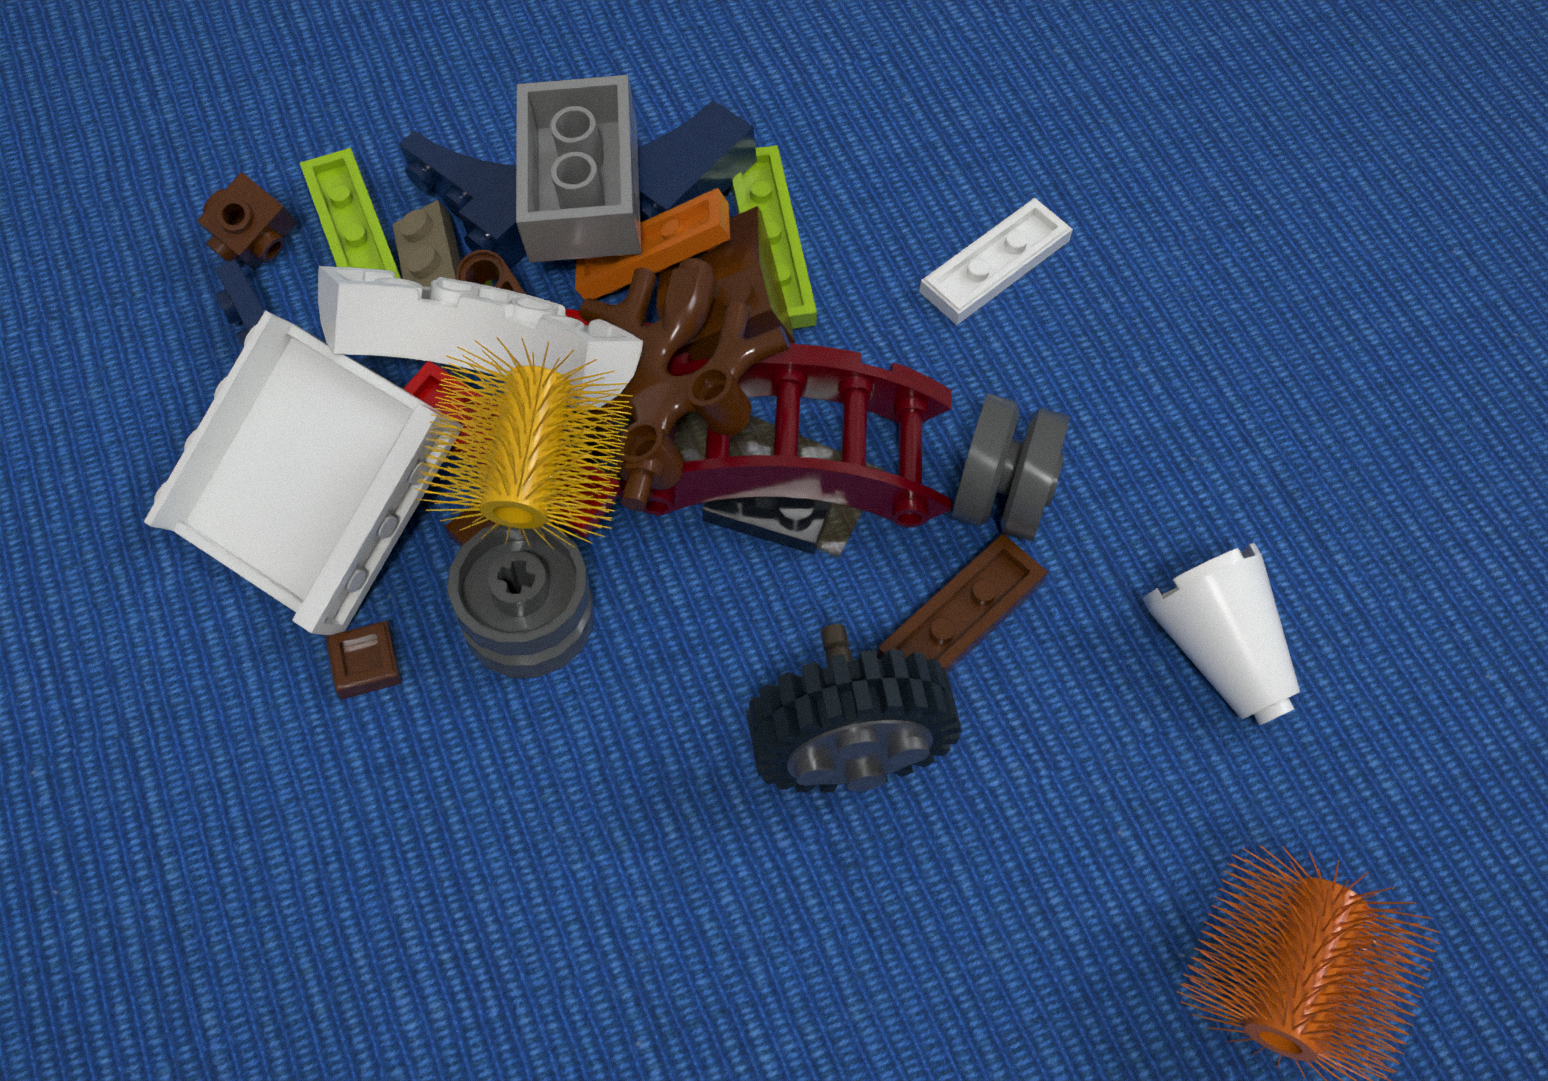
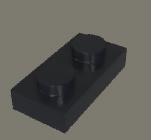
(781, 520)

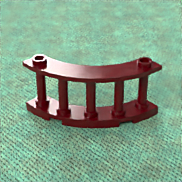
(832, 376)

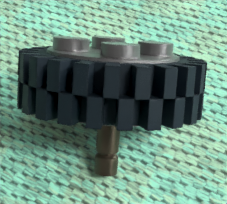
(852, 719)

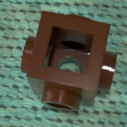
(245, 223)

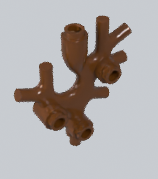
(663, 398)

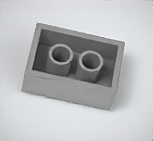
(577, 169)

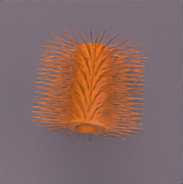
(1307, 968)

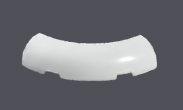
(399, 318)

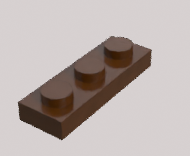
(969, 605)

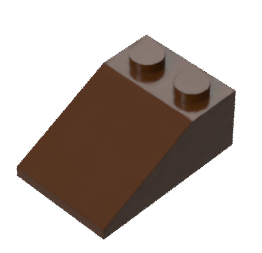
(743, 274)

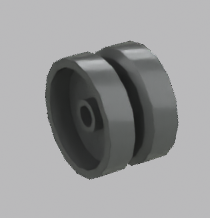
(1016, 468)
(521, 604)

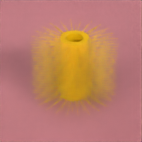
(525, 446)

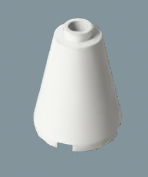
(1231, 632)

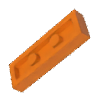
(665, 240)

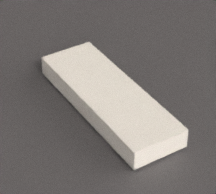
(995, 261)

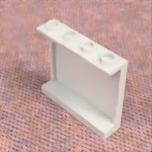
(302, 473)

